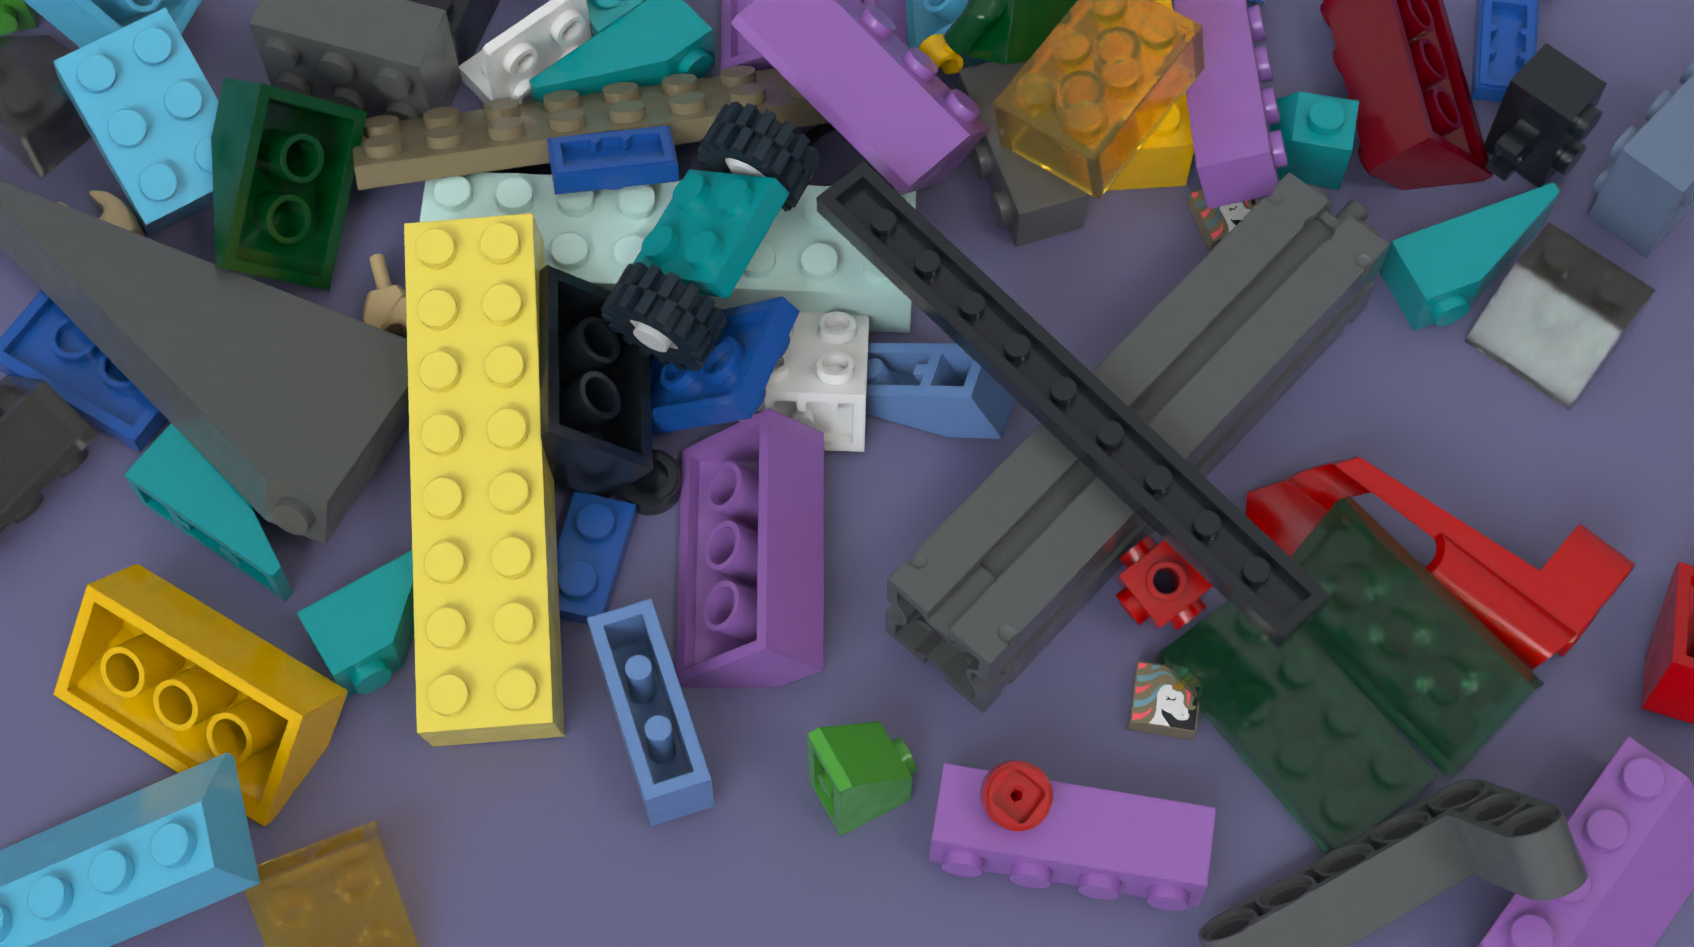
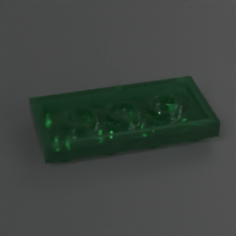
(1410, 640)
(1298, 725)

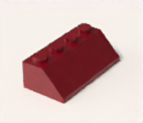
(1410, 91)

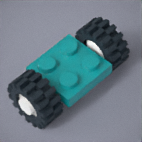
(709, 235)

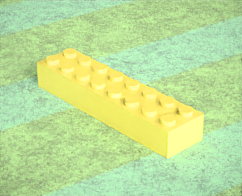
(480, 485)

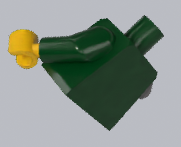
(996, 32)

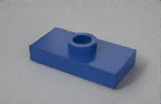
(1502, 44)
(612, 159)

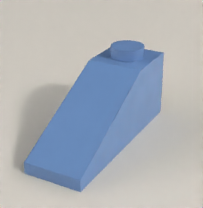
(935, 390)

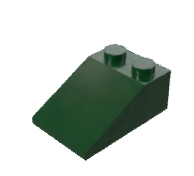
(281, 181)

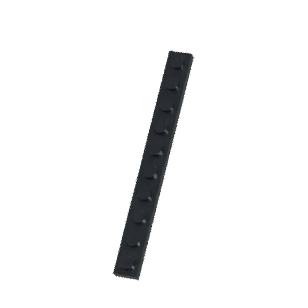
(1075, 406)

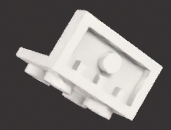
(526, 50)
(824, 378)

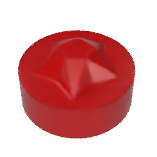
(1016, 795)

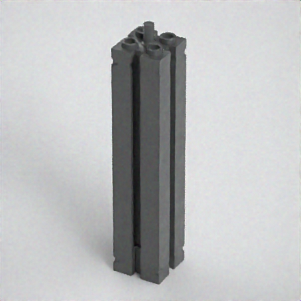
(1199, 373)

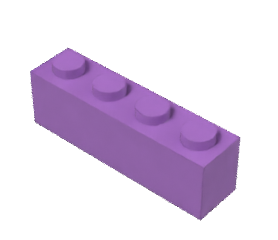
(1229, 106)
(1088, 840)

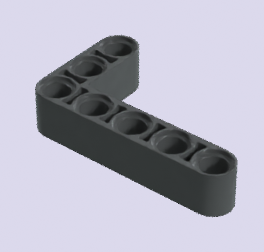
(1406, 862)

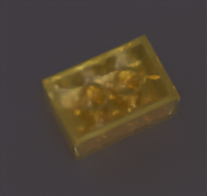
(1099, 89)

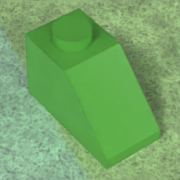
(858, 772)

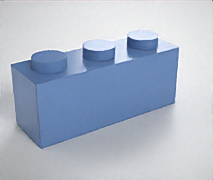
(651, 712)

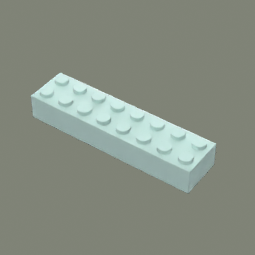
(604, 231)

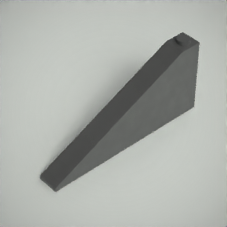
(255, 378)

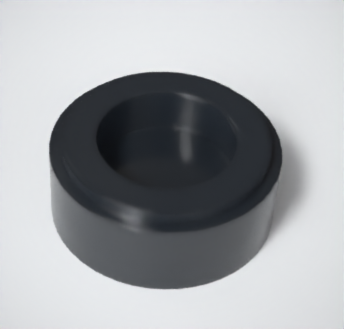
(657, 489)

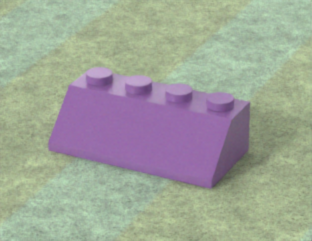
(867, 85)
(751, 556)
(1638, 857)

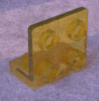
(332, 895)

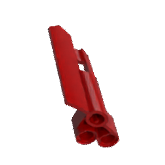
(1522, 606)

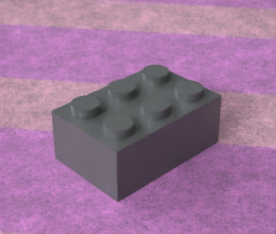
(360, 53)

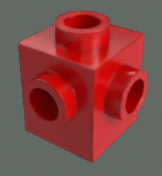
(1141, 597)

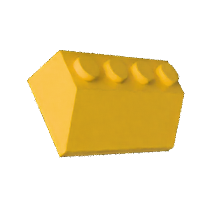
(196, 687)

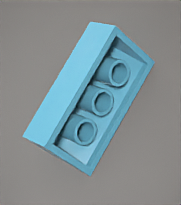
(130, 863)

